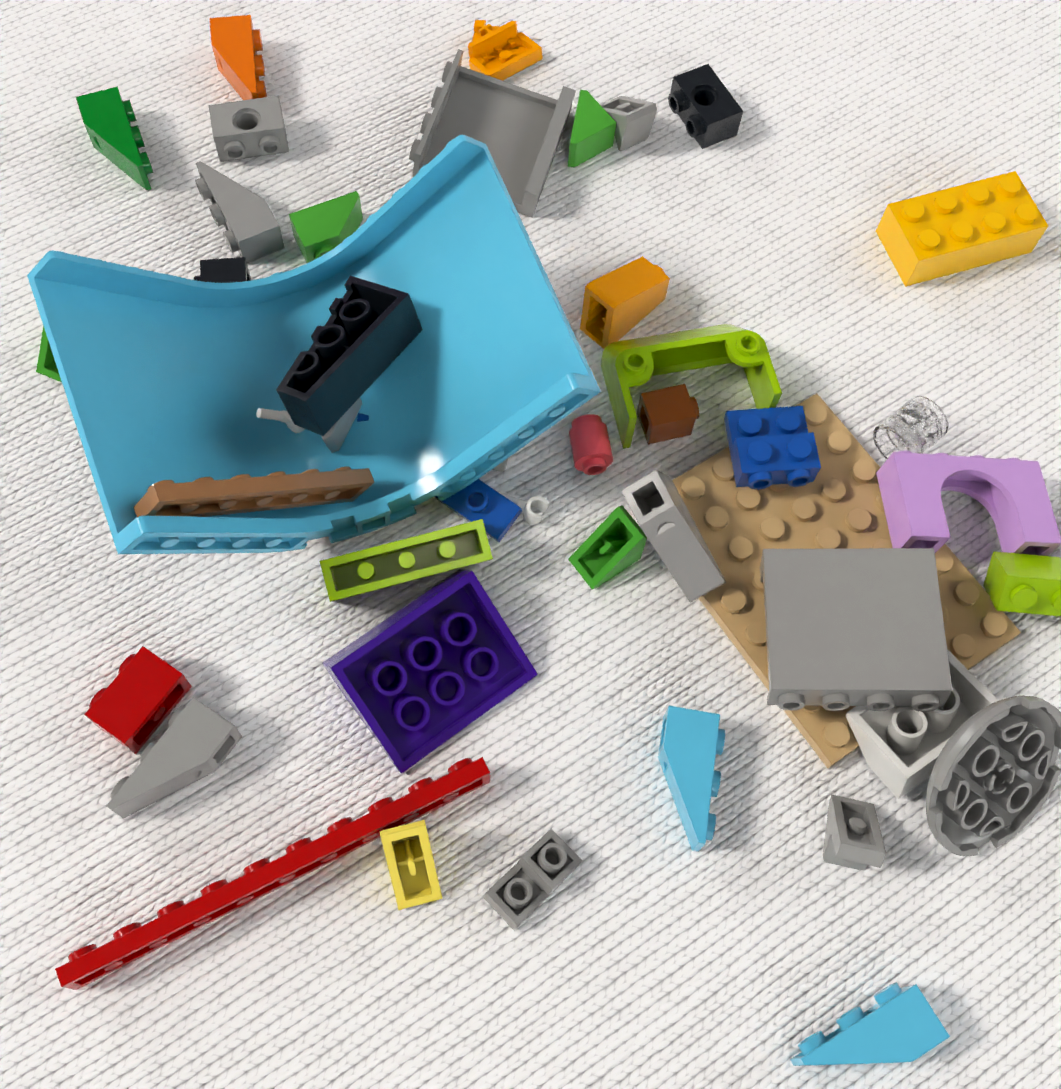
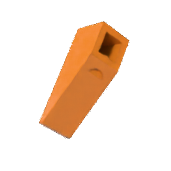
(236, 56)

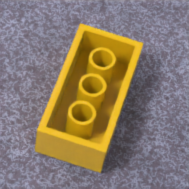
(960, 228)

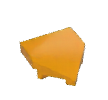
(501, 50)

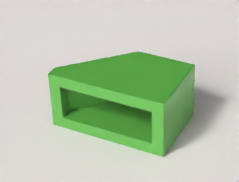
(326, 225)

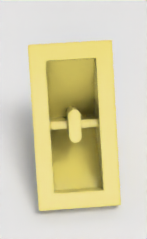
(411, 864)

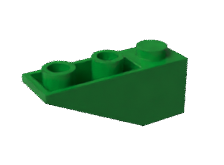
(111, 133)

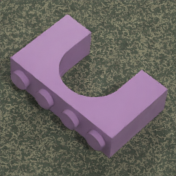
(1007, 488)

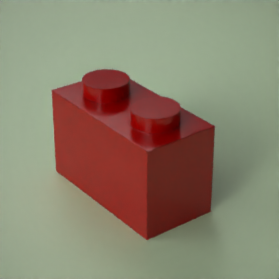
(138, 699)

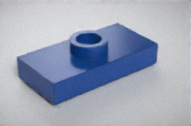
(485, 503)

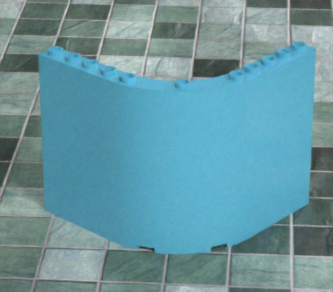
(176, 367)

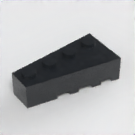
(348, 353)

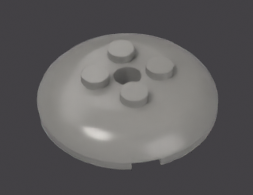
(994, 774)

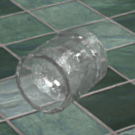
(912, 428)

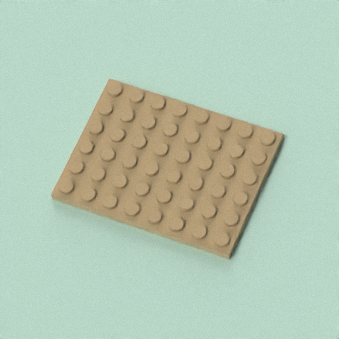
(833, 512)

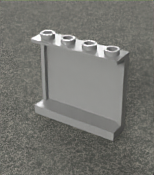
(512, 121)
(854, 629)

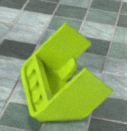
(638, 359)

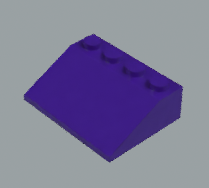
(431, 669)

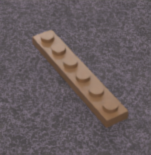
(251, 494)

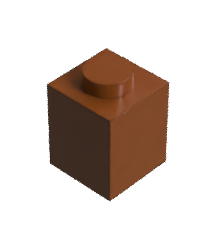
(667, 413)

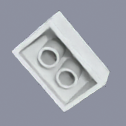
(906, 742)

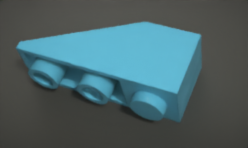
(688, 760)
(889, 1032)

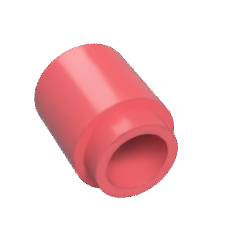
(590, 444)

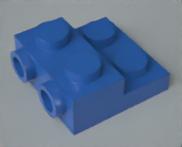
(771, 447)

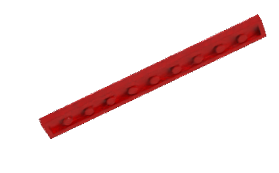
(265, 876)

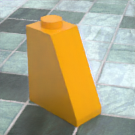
(622, 300)

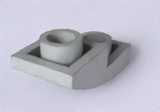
(532, 879)

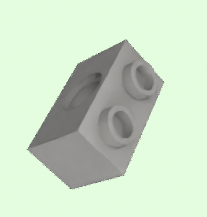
(248, 128)

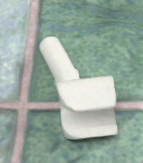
(282, 416)
(535, 501)

